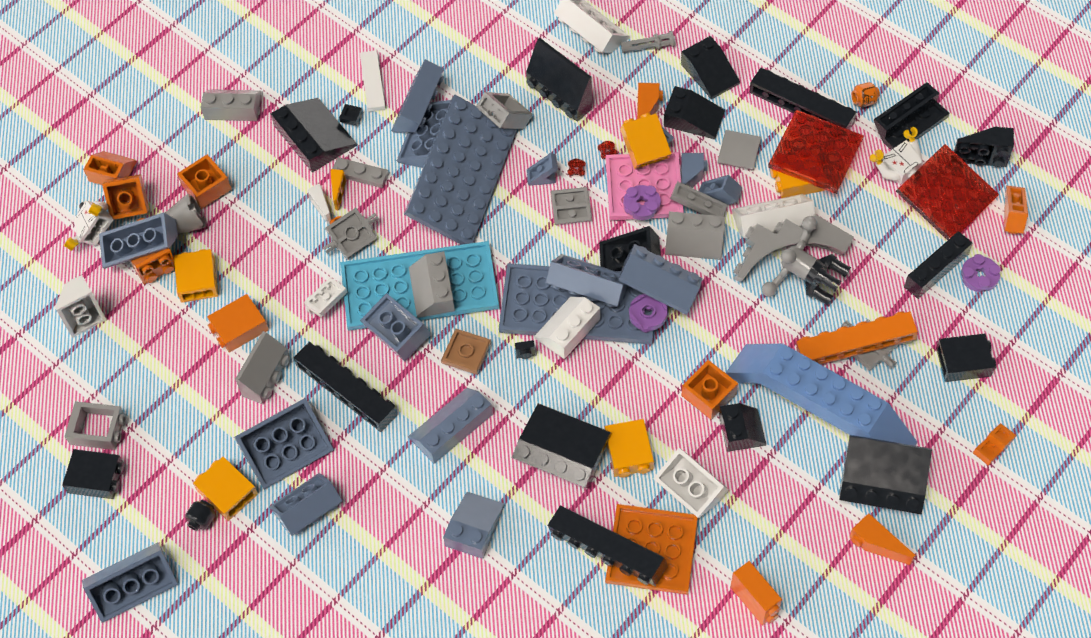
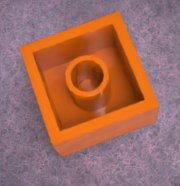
(204, 181)
(126, 196)
(709, 389)

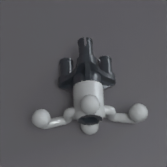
(808, 268)

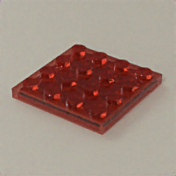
(816, 151)
(947, 192)

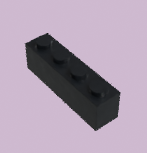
(938, 265)

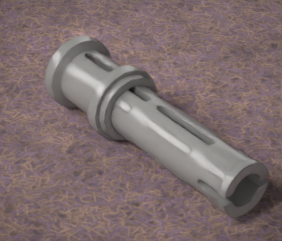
(626, 46)

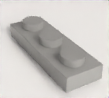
(362, 172)
(697, 200)

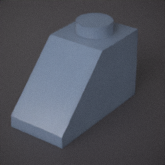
(692, 168)
(722, 189)

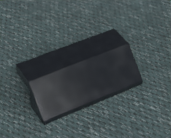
(915, 110)

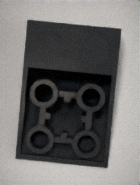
(987, 147)

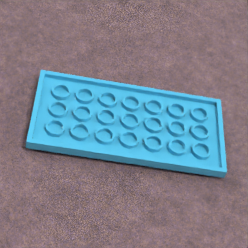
(371, 278)

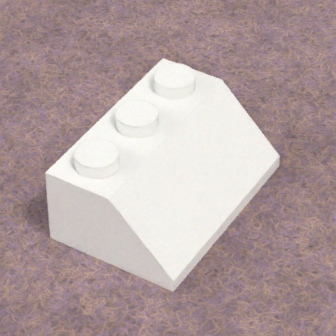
(78, 307)
(569, 325)
(690, 483)

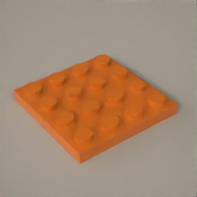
(664, 533)

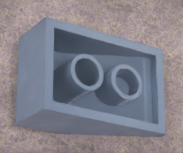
(396, 327)
(473, 525)

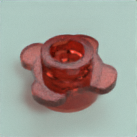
(607, 145)
(576, 163)

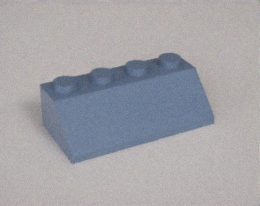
(418, 98)
(137, 239)
(586, 279)
(660, 279)
(451, 424)
(129, 582)

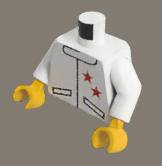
(901, 161)
(89, 223)

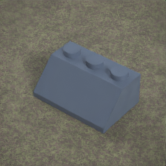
(306, 504)

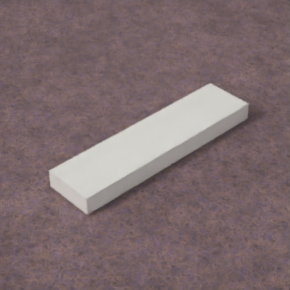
(372, 81)

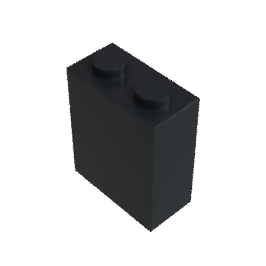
(965, 357)
(93, 474)

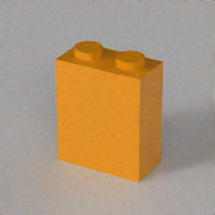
(645, 140)
(791, 186)
(195, 275)
(629, 448)
(225, 488)

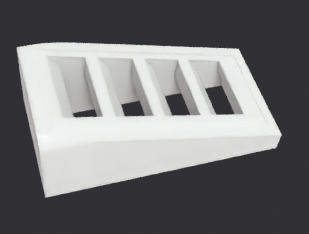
(318, 200)

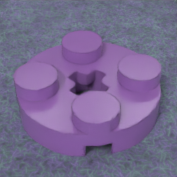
(645, 193)
(985, 265)
(647, 322)

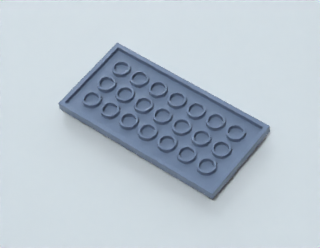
(460, 172)
(532, 302)

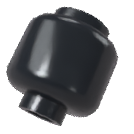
(200, 515)

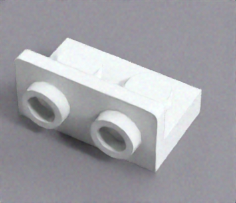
(325, 297)

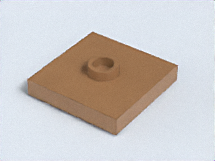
(466, 351)

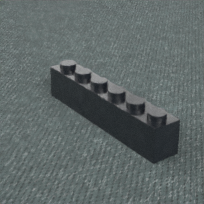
(795, 97)
(345, 386)
(608, 546)

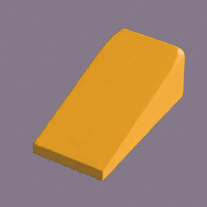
(338, 183)

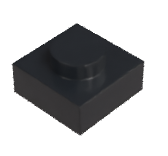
(350, 114)
(525, 349)

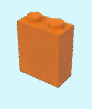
(237, 323)
(756, 593)

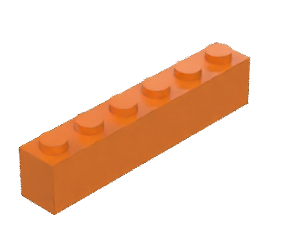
(859, 338)

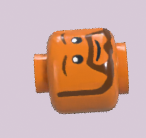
(865, 94)

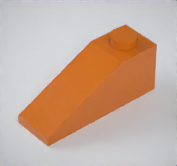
(648, 98)
(1015, 209)
(876, 539)

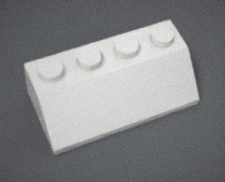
(591, 25)
(771, 212)

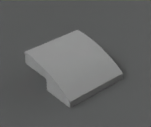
(739, 150)
(570, 205)

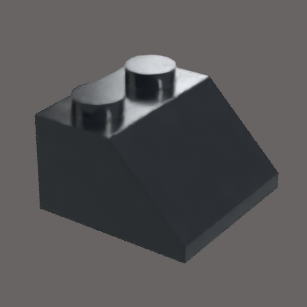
(741, 427)

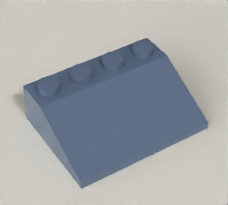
(418, 143)
(283, 443)

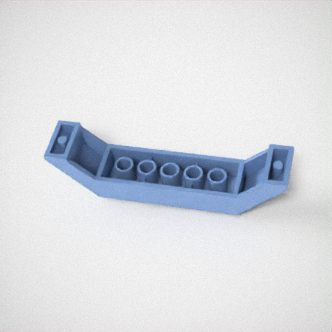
(819, 392)

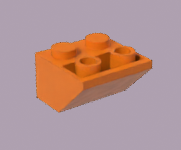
(108, 166)
(153, 265)

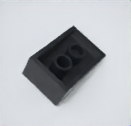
(709, 67)
(693, 113)
(616, 249)

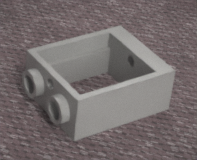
(507, 110)
(77, 419)

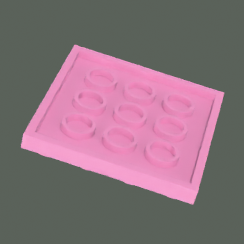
(622, 175)

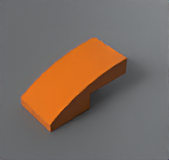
(994, 444)

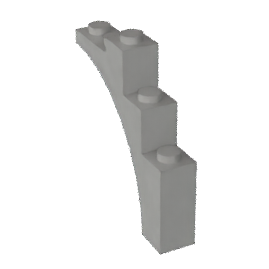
(789, 234)

